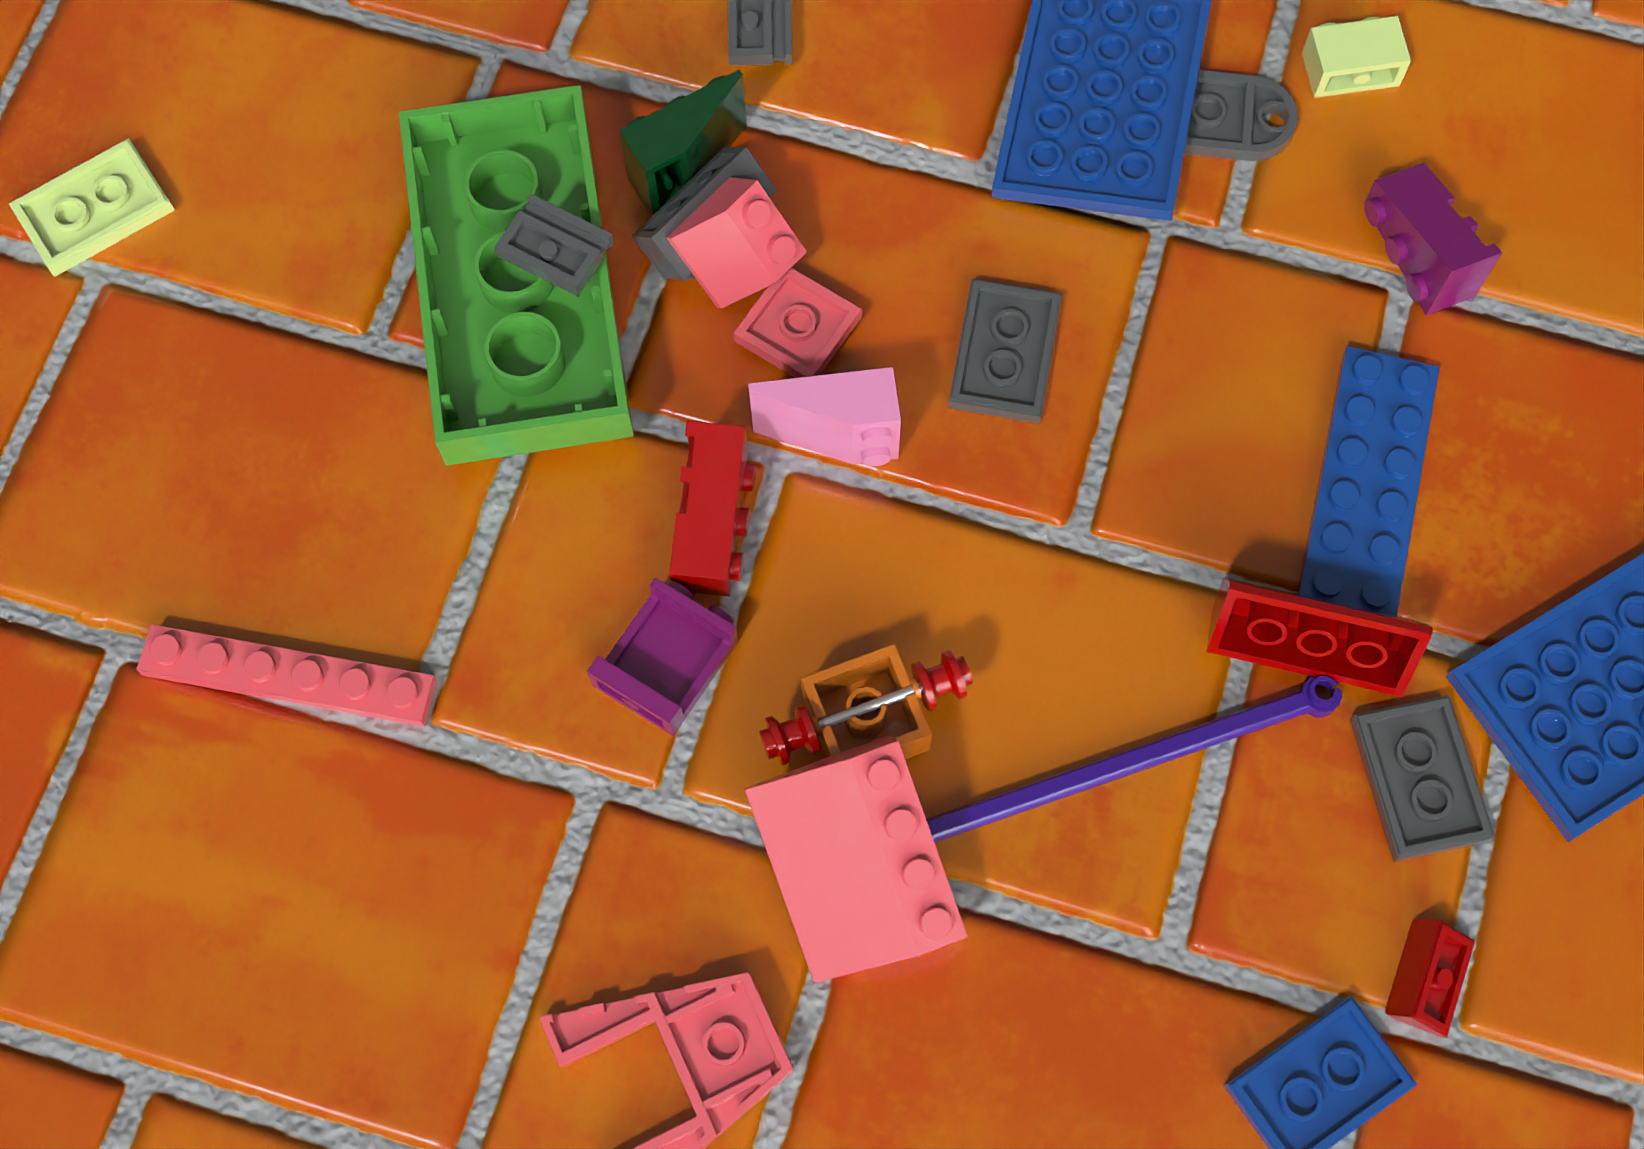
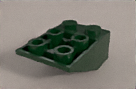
(681, 138)

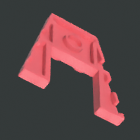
(716, 1040)

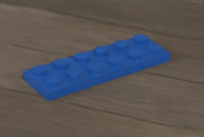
(1369, 481)

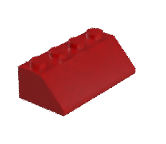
(1316, 637)

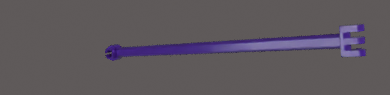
(1137, 759)

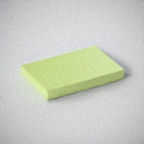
(91, 207)

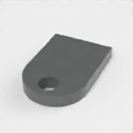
(1229, 117)

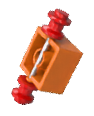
(866, 702)

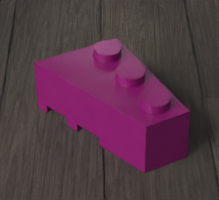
(1429, 239)

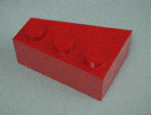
(712, 509)

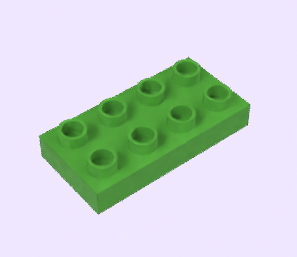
(504, 350)

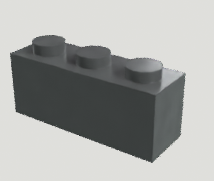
(652, 235)

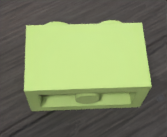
(1356, 56)

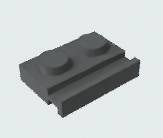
(759, 32)
(554, 245)

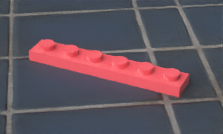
(287, 675)

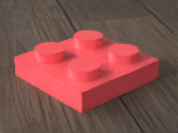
(797, 325)

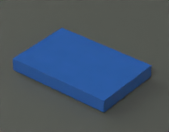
(1321, 1082)

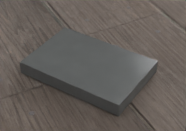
(1005, 351)
(1422, 778)

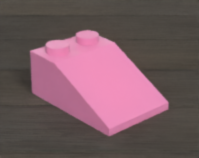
(832, 414)

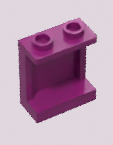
(666, 656)

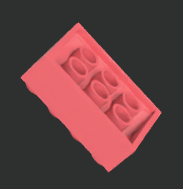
(856, 860)

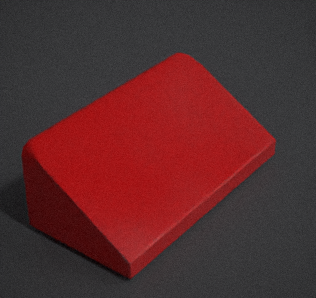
(1430, 976)

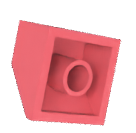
(736, 242)

